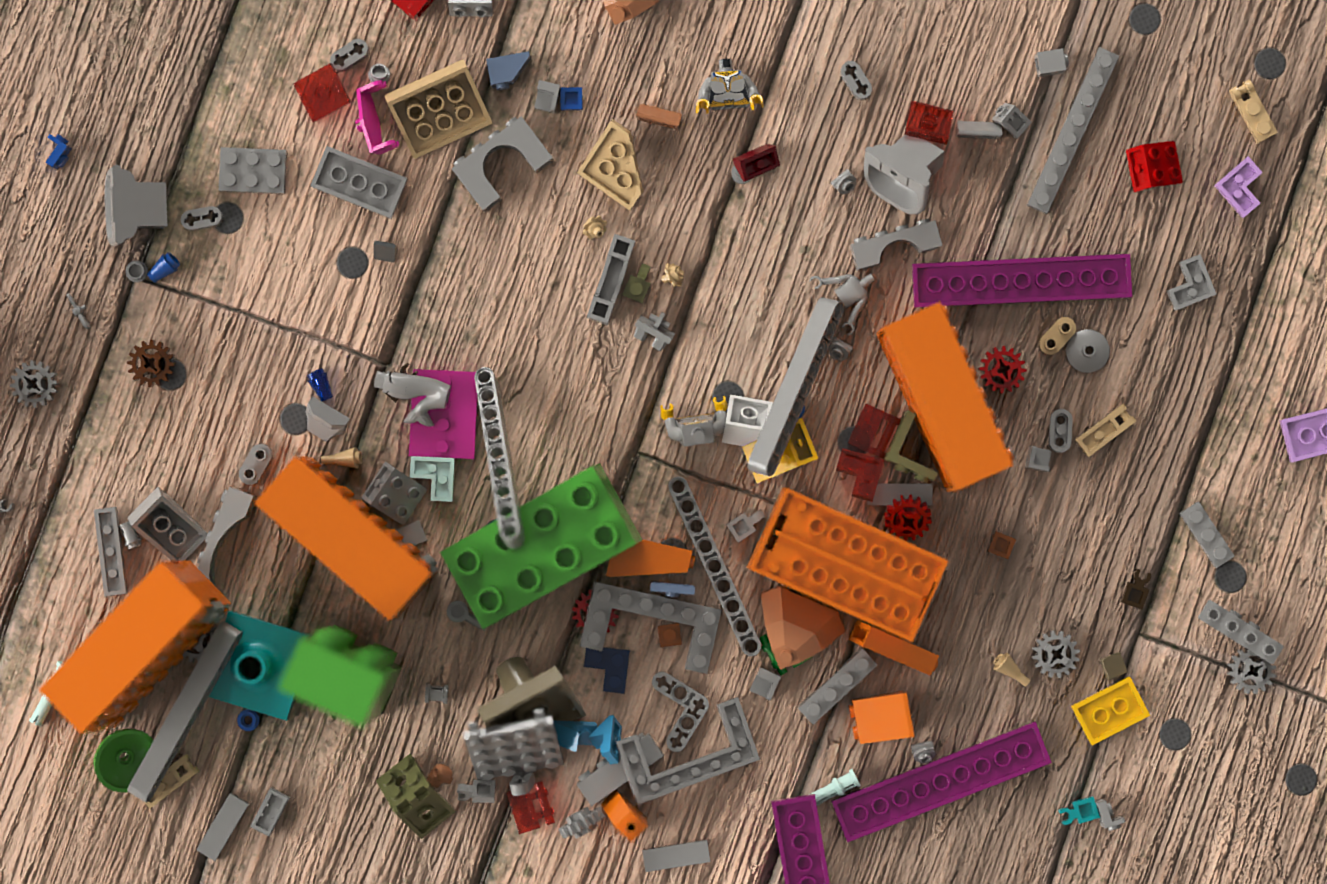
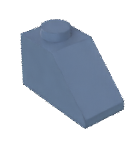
(506, 69)

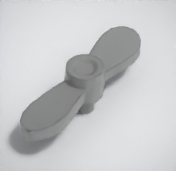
(78, 311)

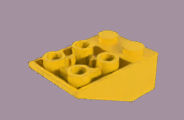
(797, 452)

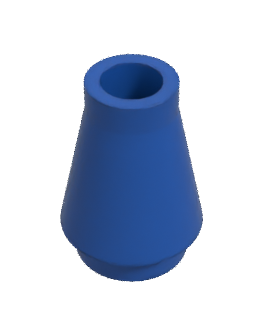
(163, 267)

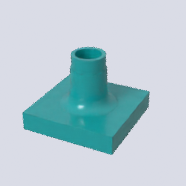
(274, 649)

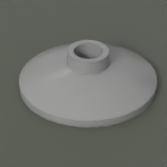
(1079, 358)

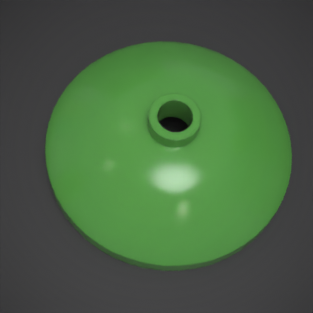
(118, 772)

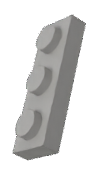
(1206, 534)

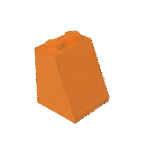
(881, 717)

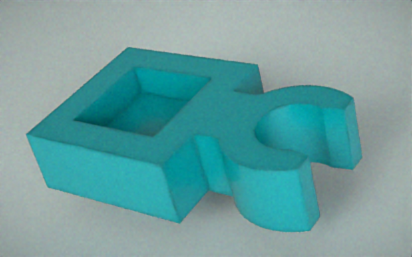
(1083, 810)

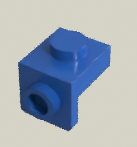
(59, 155)

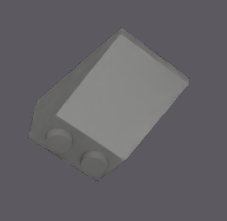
(167, 526)

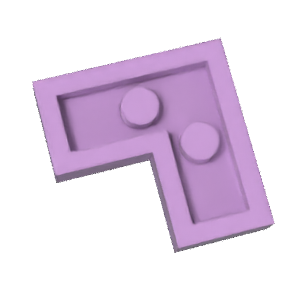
(1234, 187)

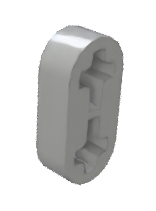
(352, 59)
(860, 77)
(201, 213)
(522, 783)

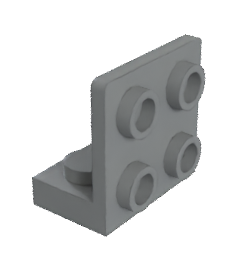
(394, 493)

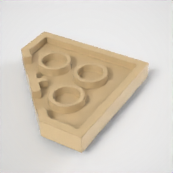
(614, 166)

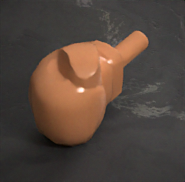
(440, 775)

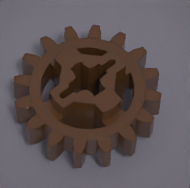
(144, 370)

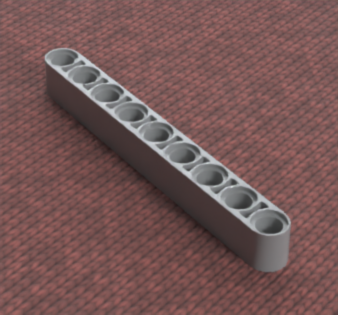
(796, 386)
(502, 465)
(722, 574)
(185, 711)

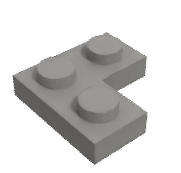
(1197, 285)

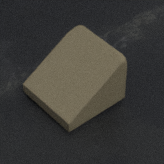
(1113, 665)

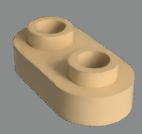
(1057, 335)

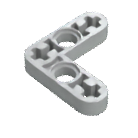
(686, 702)

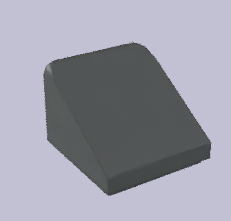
(384, 251)

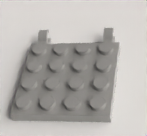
(513, 747)

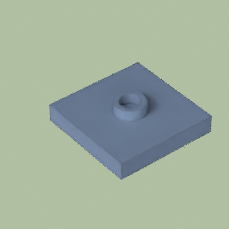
(672, 589)

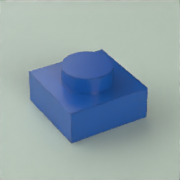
(571, 98)

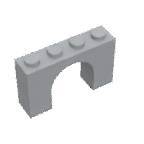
(515, 136)

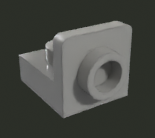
(1011, 119)
(1105, 813)

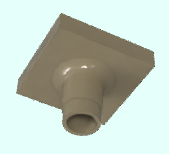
(528, 693)

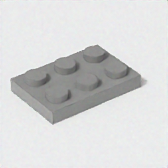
(252, 170)

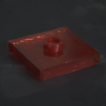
(322, 92)
(929, 122)

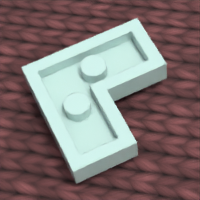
(440, 471)

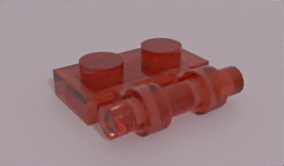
(524, 810)

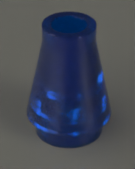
(320, 384)

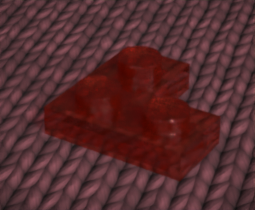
(865, 468)

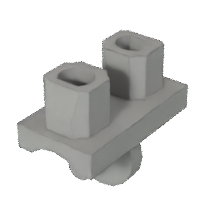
(655, 326)

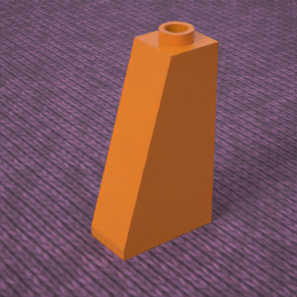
(649, 559)
(894, 648)
(622, 813)

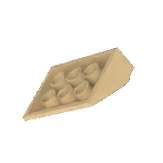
(438, 109)

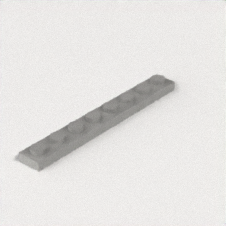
(1072, 130)

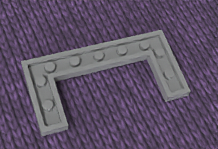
(606, 597)
(738, 754)

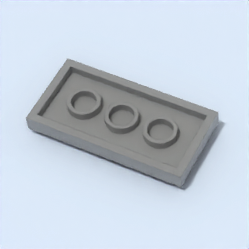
(359, 182)

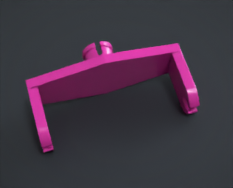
(369, 119)

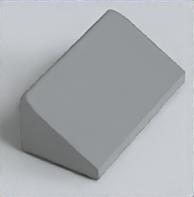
(976, 129)

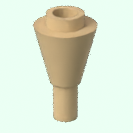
(346, 458)
(1007, 666)

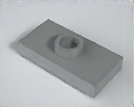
(270, 811)

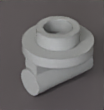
(844, 182)
(839, 349)
(923, 752)

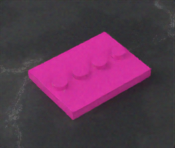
(454, 426)

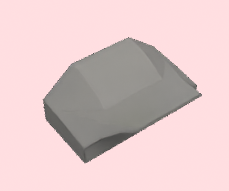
(324, 420)

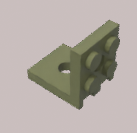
(901, 463)
(414, 797)

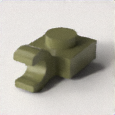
(637, 286)

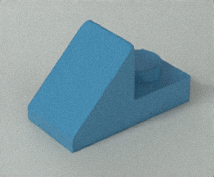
(574, 733)
(605, 737)

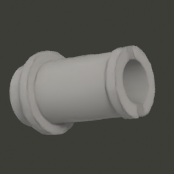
(130, 536)

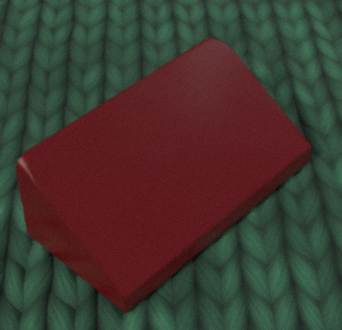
(757, 162)

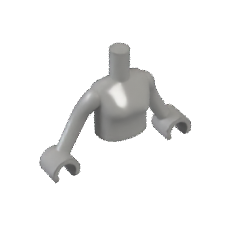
(849, 293)

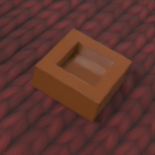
(1001, 545)
(669, 635)

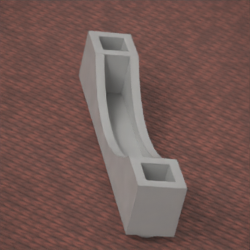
(235, 508)

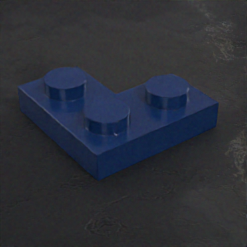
(615, 665)

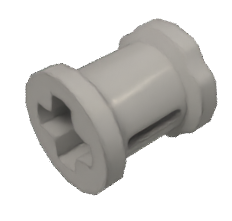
(436, 693)

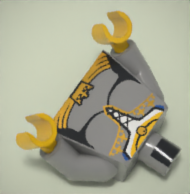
(728, 90)
(698, 428)

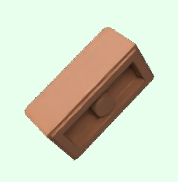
(658, 116)

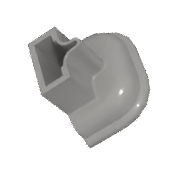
(903, 172)
(132, 205)

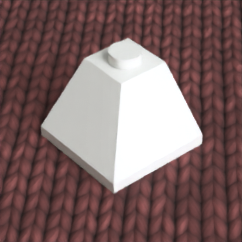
(744, 419)

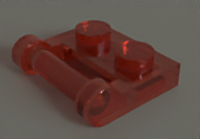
(867, 427)

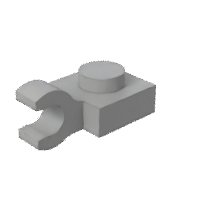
(743, 526)
(481, 791)

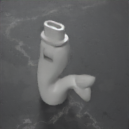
(412, 386)

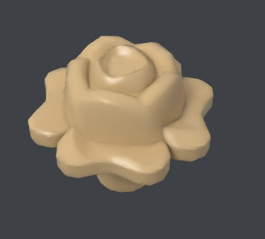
(594, 227)
(673, 275)

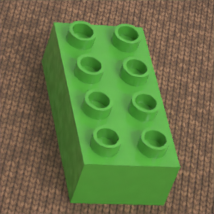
(563, 538)
(342, 676)

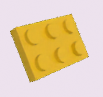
(1110, 710)

